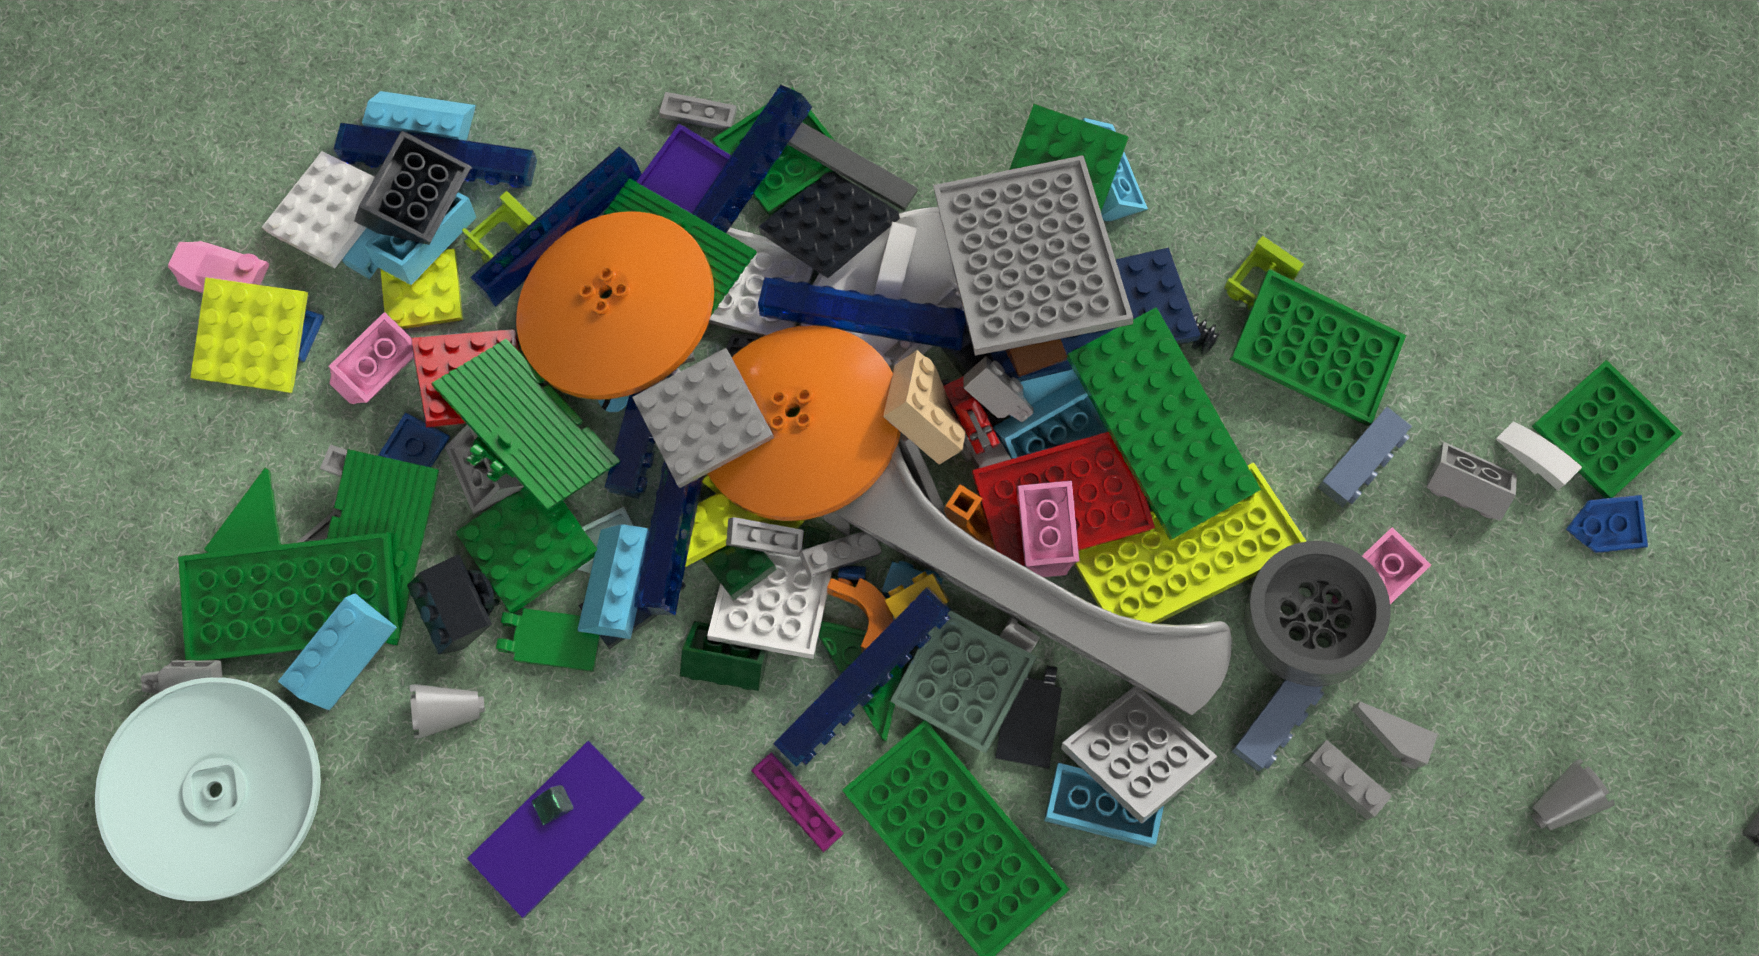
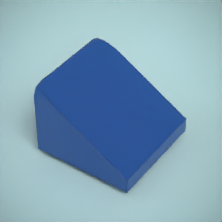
(852, 573)

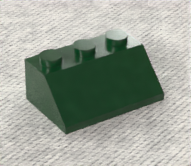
(721, 661)

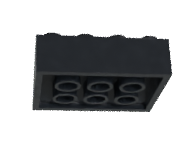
(412, 191)

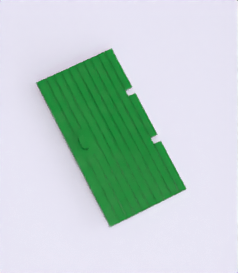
(724, 253)
(525, 424)
(386, 497)

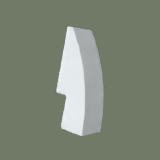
(895, 260)
(1539, 455)

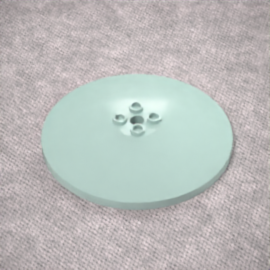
(159, 777)

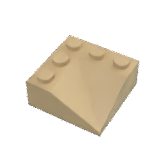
(922, 409)

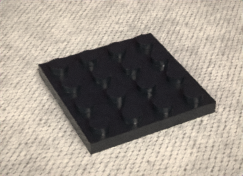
(829, 223)

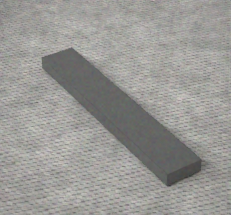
(853, 166)

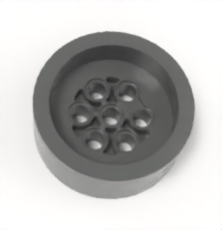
(1323, 570)

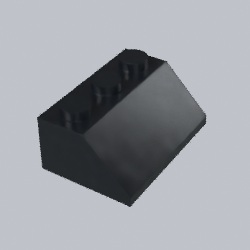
(449, 605)

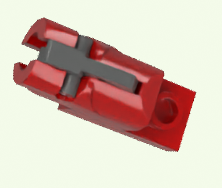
(971, 416)

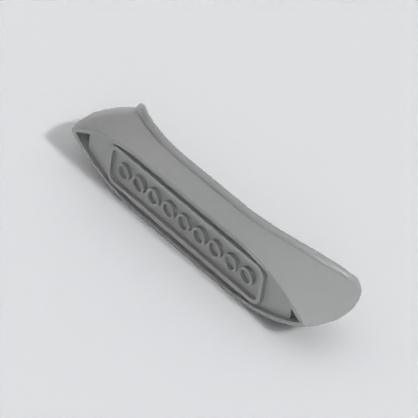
(1168, 661)

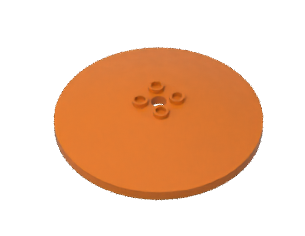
(638, 332)
(835, 441)

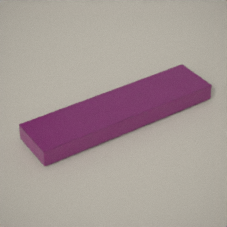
(797, 802)

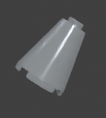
(442, 708)
(1571, 798)

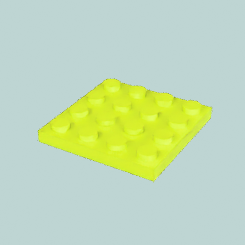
(249, 335)

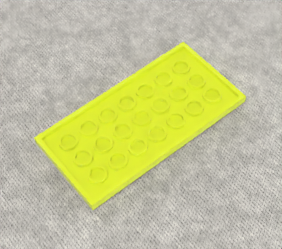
(1160, 577)

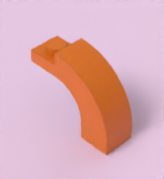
(967, 514)
(869, 600)

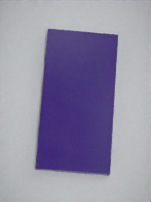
(684, 168)
(532, 858)

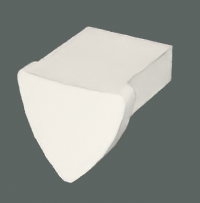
(1019, 635)

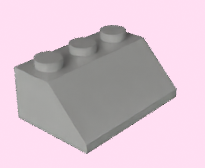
(1472, 482)
(478, 488)

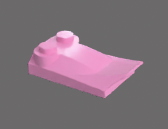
(199, 260)
(371, 361)
(1048, 527)
(1395, 562)

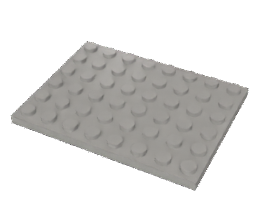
(1031, 255)

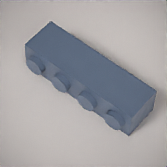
(1364, 457)
(1275, 722)

